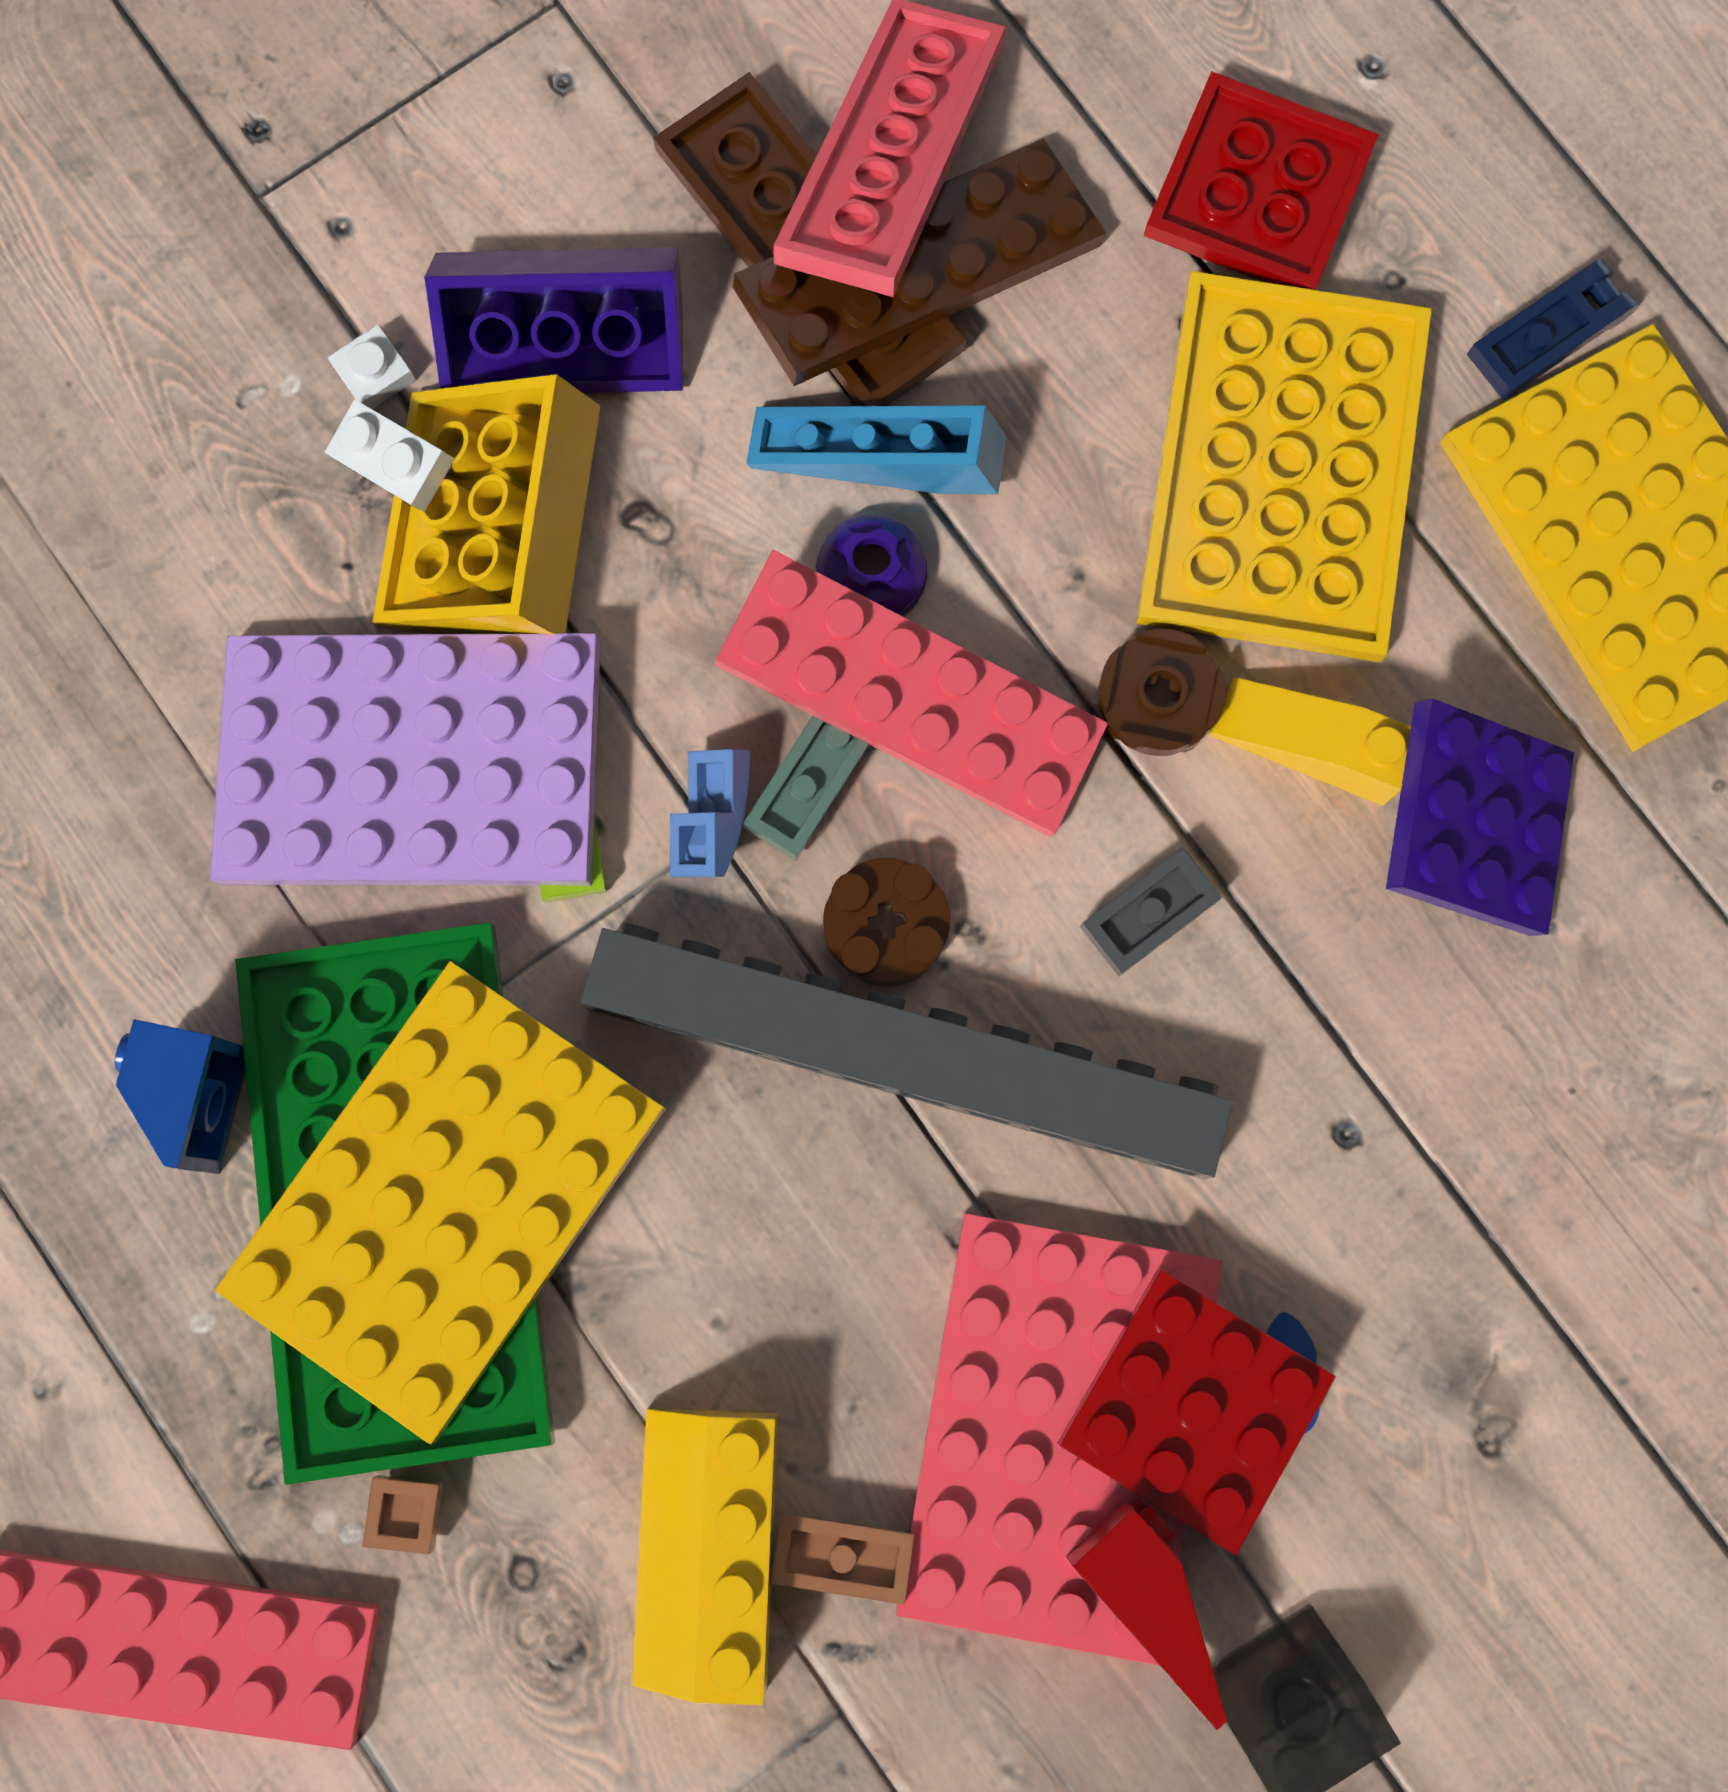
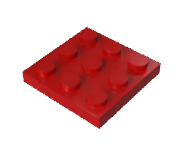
(1260, 184)
(1196, 1411)

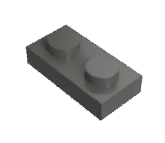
(1150, 912)

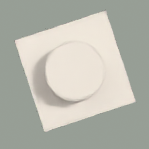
(371, 368)

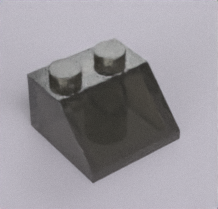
(1300, 1707)

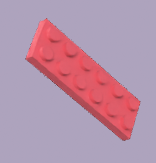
(890, 147)
(911, 693)
(184, 1650)

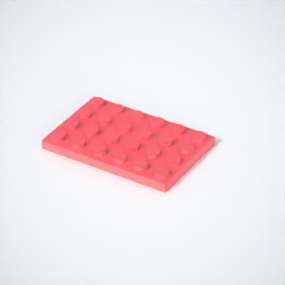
(994, 1488)

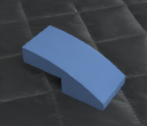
(717, 800)

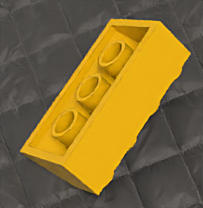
(706, 1555)

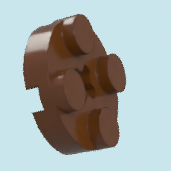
(1190, 674)
(908, 892)

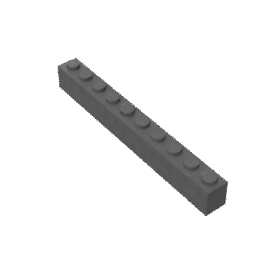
(907, 1052)

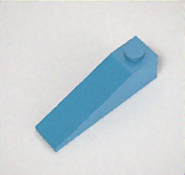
(887, 446)

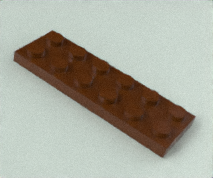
(745, 174)
(978, 241)

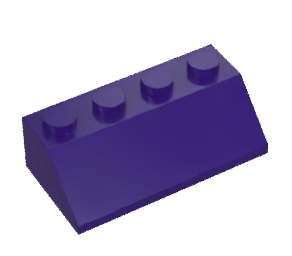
(580, 313)

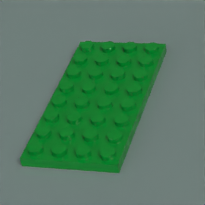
(309, 1041)

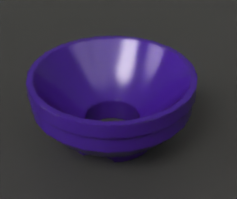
(896, 587)

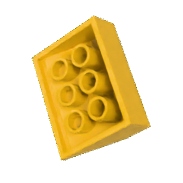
(506, 519)

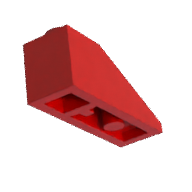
(1148, 1592)

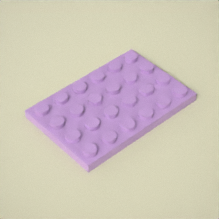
(407, 760)

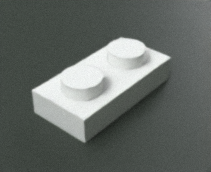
(389, 455)

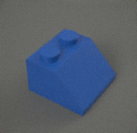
(181, 1091)

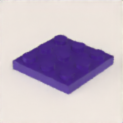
(1480, 818)

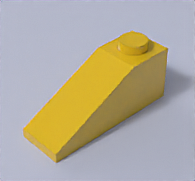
(1317, 737)

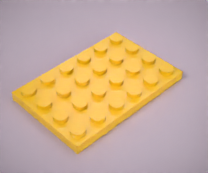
(1285, 467)
(1618, 523)
(440, 1202)

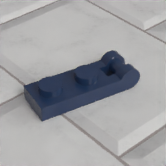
(1551, 329)

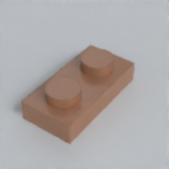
(842, 1558)

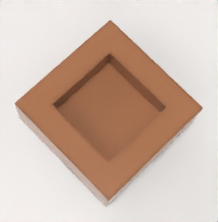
(403, 1514)

